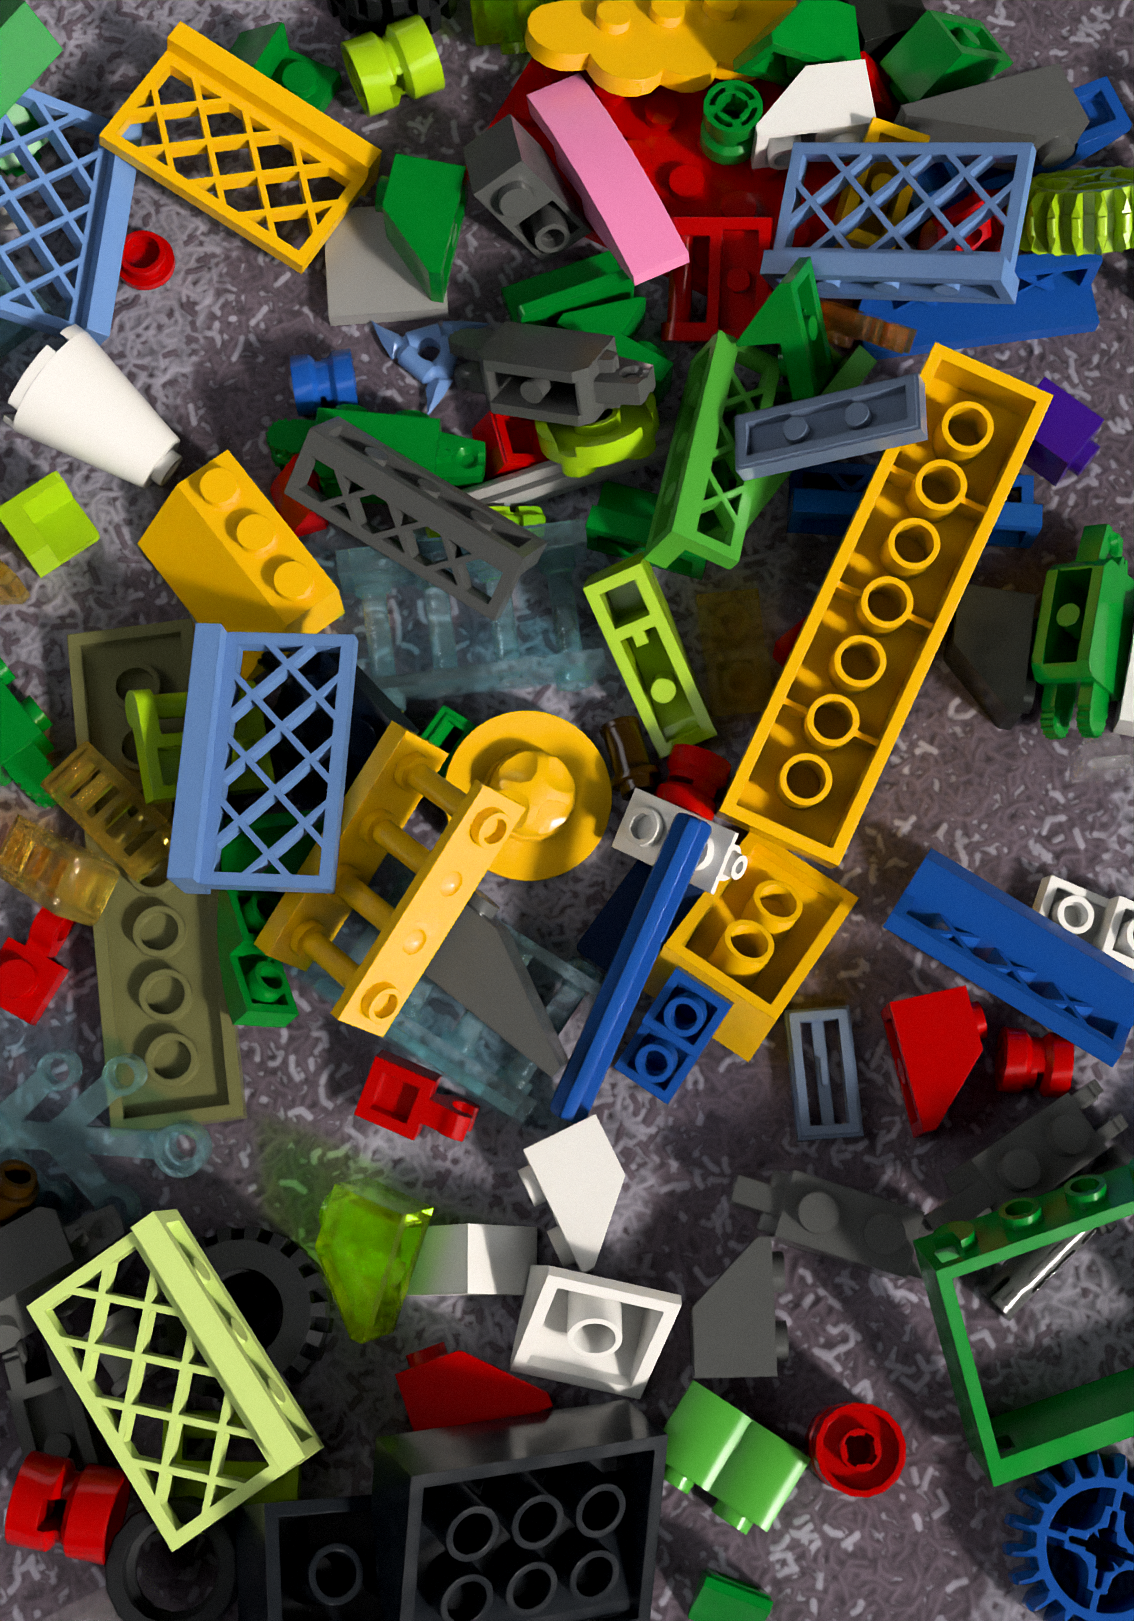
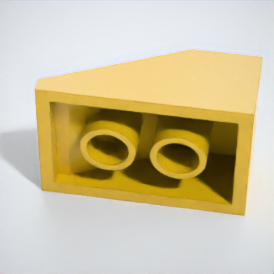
(756, 939)

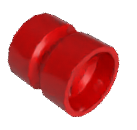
(855, 1448)
(92, 1514)

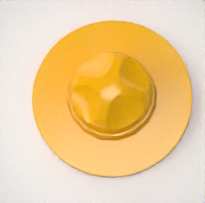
(552, 774)

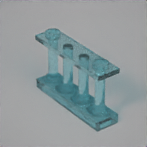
(572, 669)
(454, 1051)

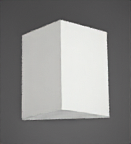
(591, 1330)

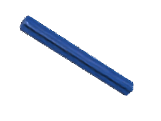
(630, 967)

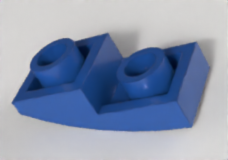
(673, 1034)

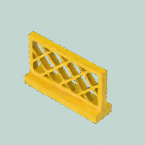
(269, 109)

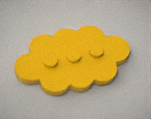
(648, 43)

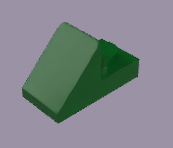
(269, 53)
(623, 321)
(796, 322)

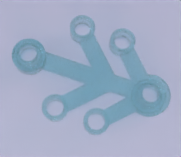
(72, 1140)

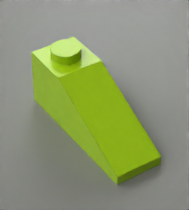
(649, 653)

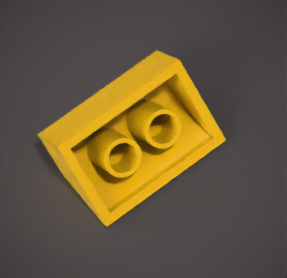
(238, 559)

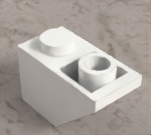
(819, 106)
(581, 1185)

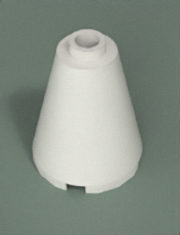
(93, 413)

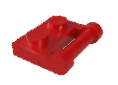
(734, 277)

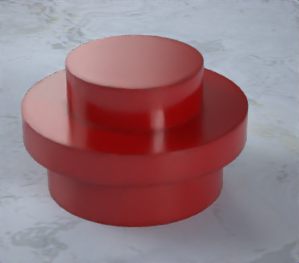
(146, 260)

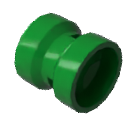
(730, 121)

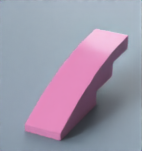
(608, 179)

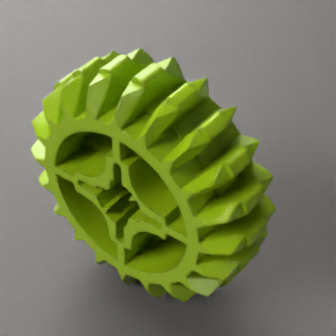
(1080, 212)

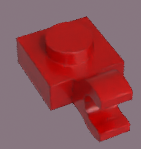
(28, 970)
(405, 1098)

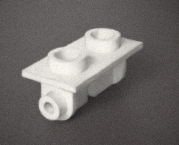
(645, 830)

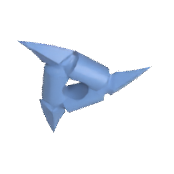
(406, 350)

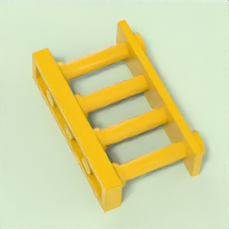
(373, 818)

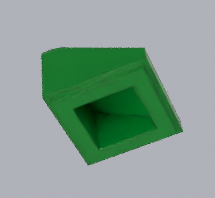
(728, 1599)

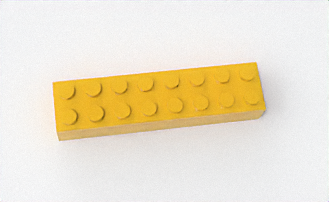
(883, 611)

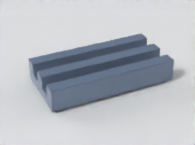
(828, 1129)

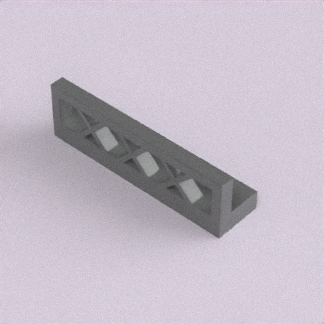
(427, 499)

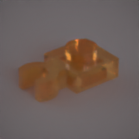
(846, 324)

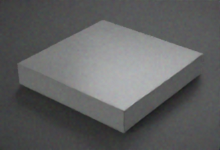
(369, 276)

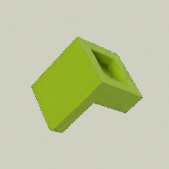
(48, 524)

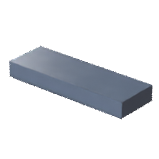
(831, 427)

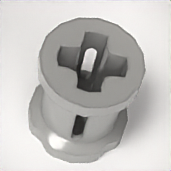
(123, 1332)

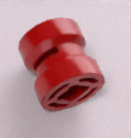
(694, 779)
(1033, 1062)

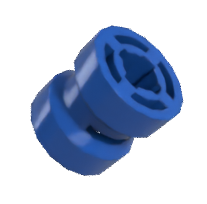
(323, 381)

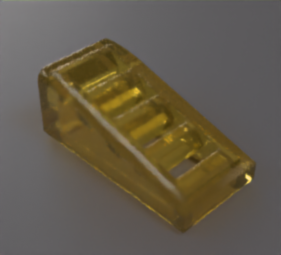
(75, 772)
(59, 872)

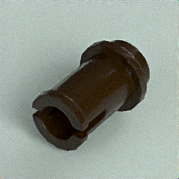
(628, 757)
(17, 1189)

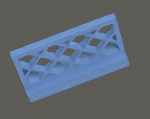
(102, 227)
(905, 273)
(207, 755)

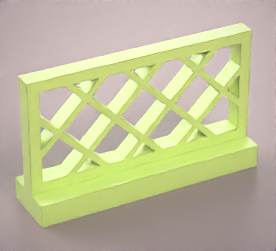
(231, 1356)

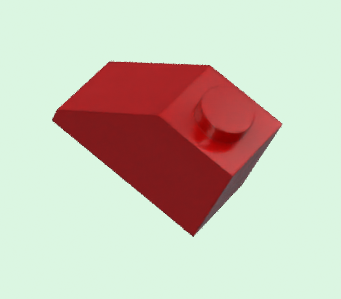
(933, 1050)
(462, 1390)

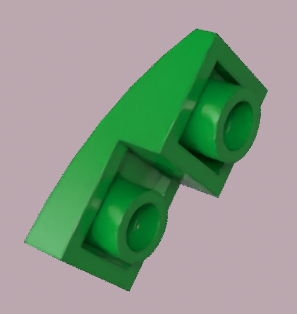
(251, 981)

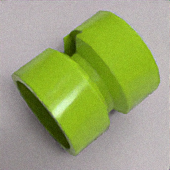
(393, 65)

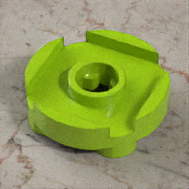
(614, 437)

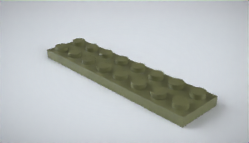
(153, 940)

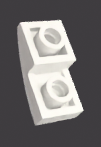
(1096, 919)

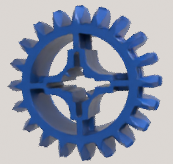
(1040, 1530)

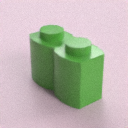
(730, 1458)

